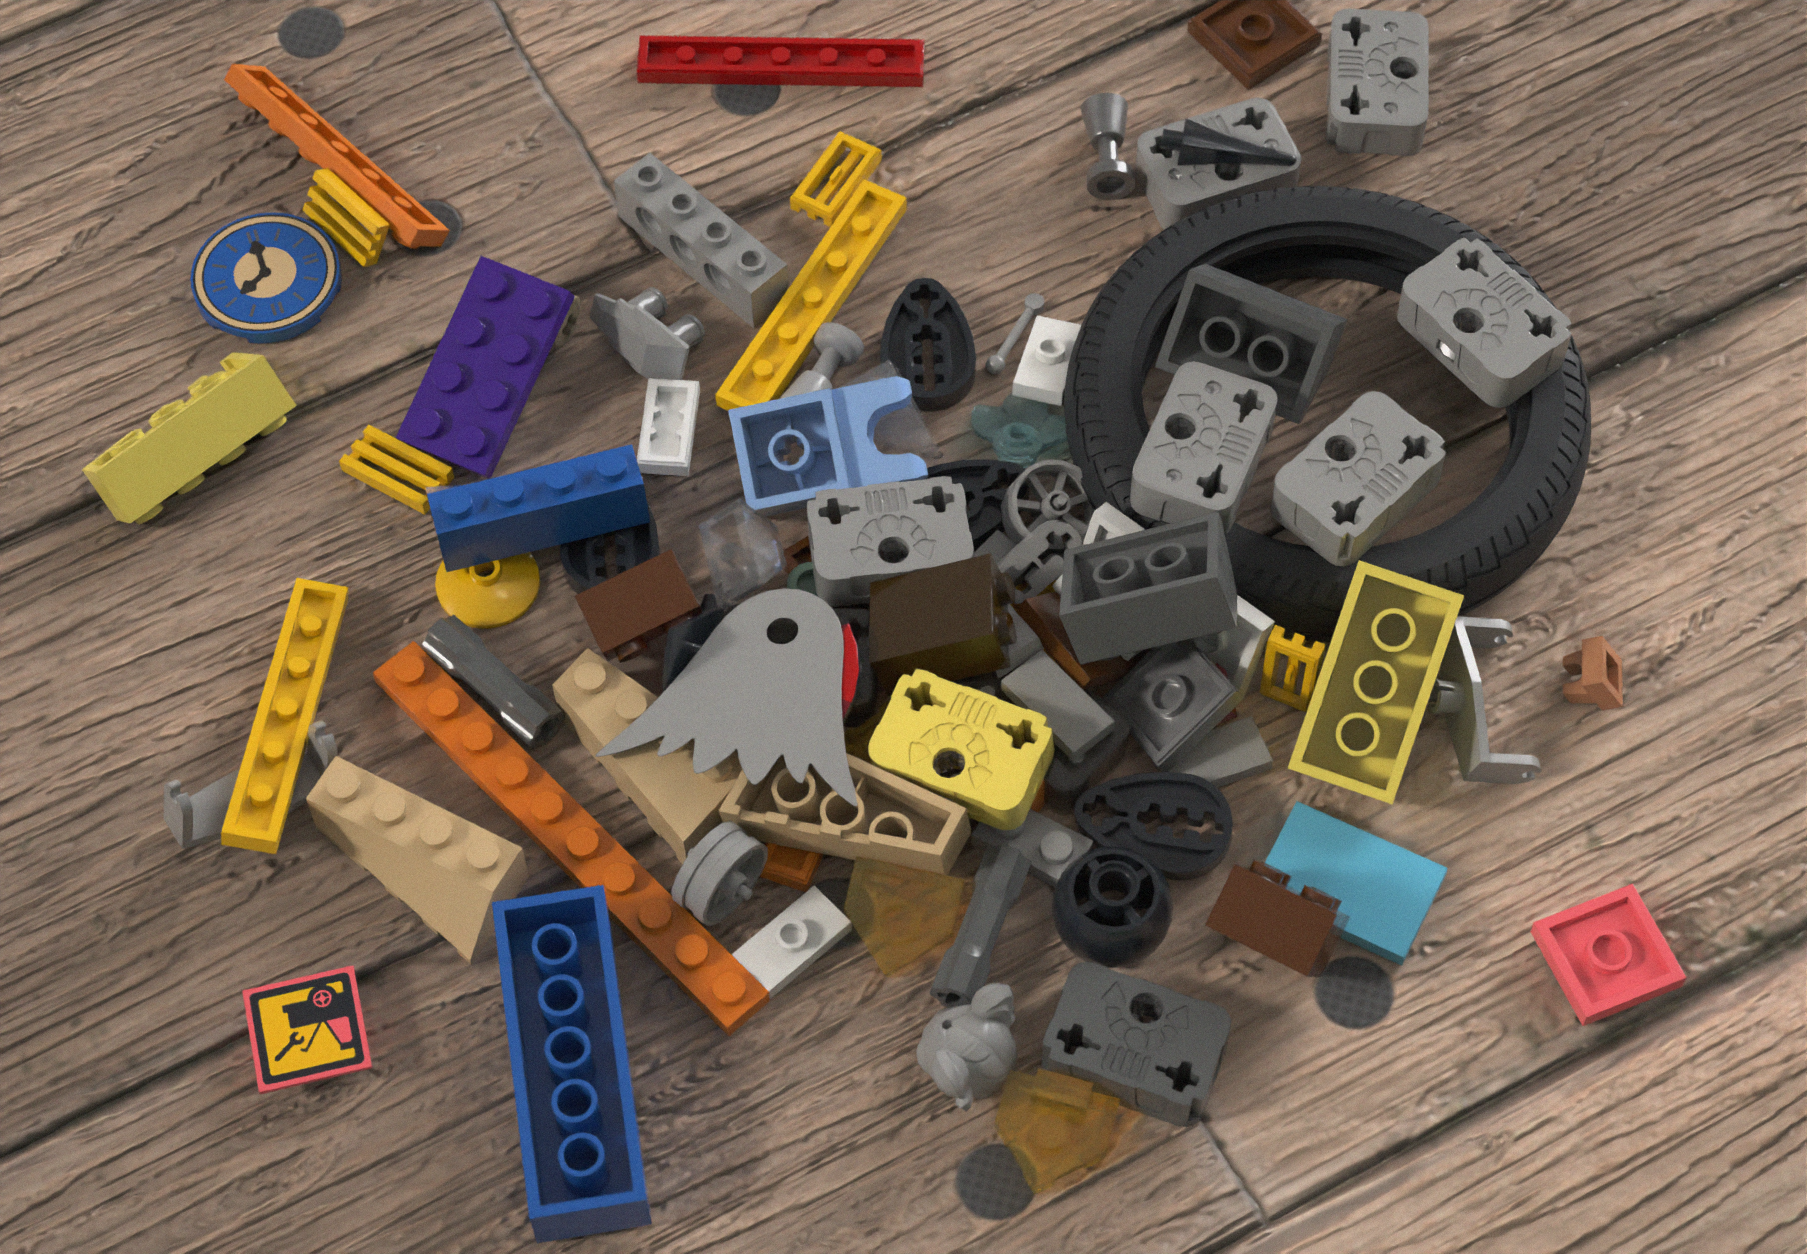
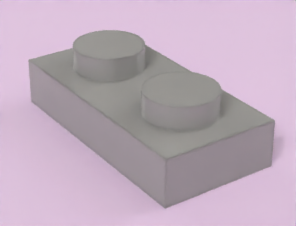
(1041, 841)

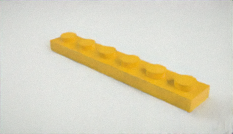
(813, 297)
(283, 717)

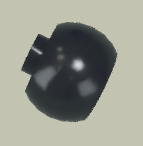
(1108, 929)

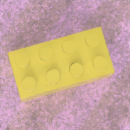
(1375, 682)

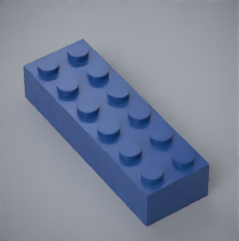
(570, 1065)

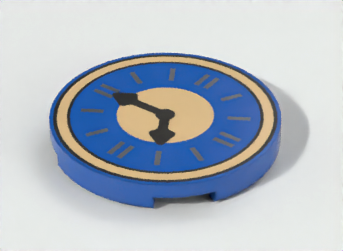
(266, 277)

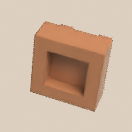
(1600, 674)

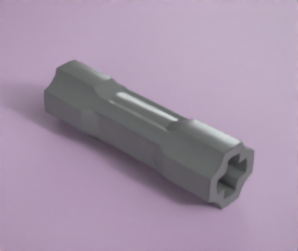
(520, 705)
(994, 892)

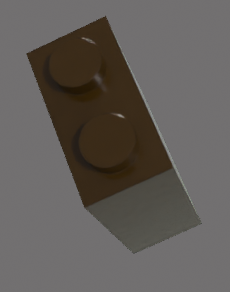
(942, 621)

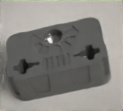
(1135, 1058)

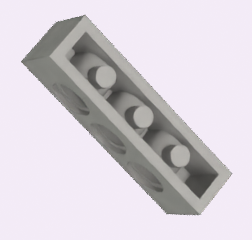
(701, 239)

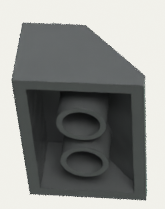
(1253, 335)
(1148, 589)

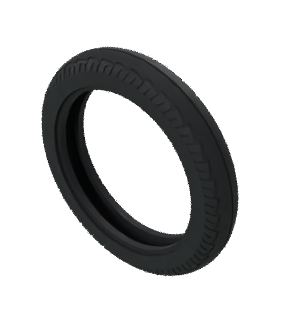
(1344, 237)

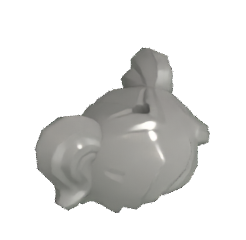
(971, 1045)

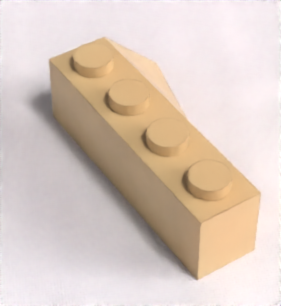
(420, 852)

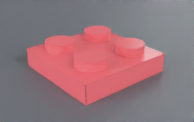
(1608, 954)

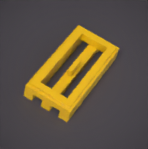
(818, 207)
(343, 224)
(365, 450)
(1296, 653)

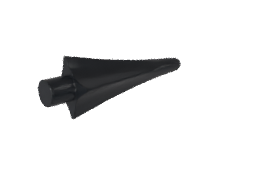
(1205, 145)

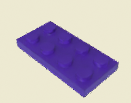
(485, 367)

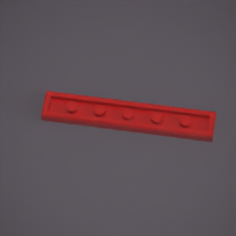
(781, 61)

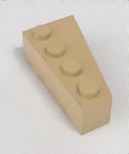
(676, 801)
(890, 823)

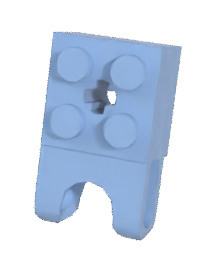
(836, 440)

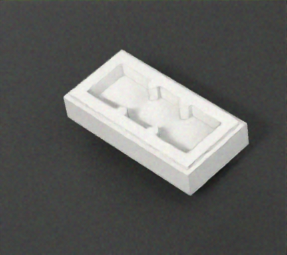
(1046, 361)
(668, 427)
(793, 940)

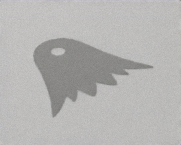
(758, 695)

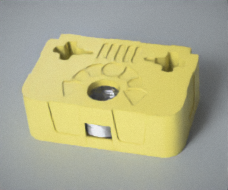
(969, 734)

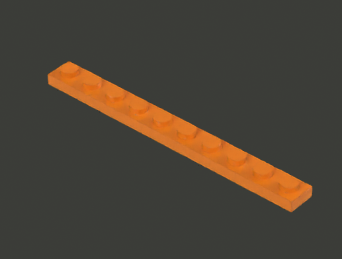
(572, 838)

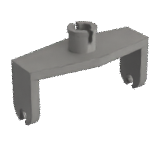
(1462, 702)
(202, 815)

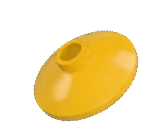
(489, 599)

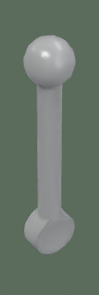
(1033, 306)

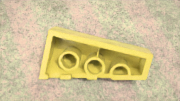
(190, 437)

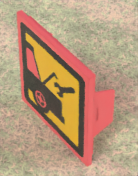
(306, 1029)

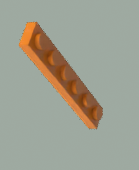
(326, 147)

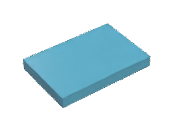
(1378, 882)

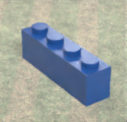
(538, 507)

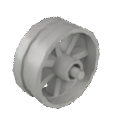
(1050, 506)
(719, 873)

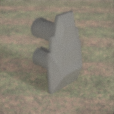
(644, 340)

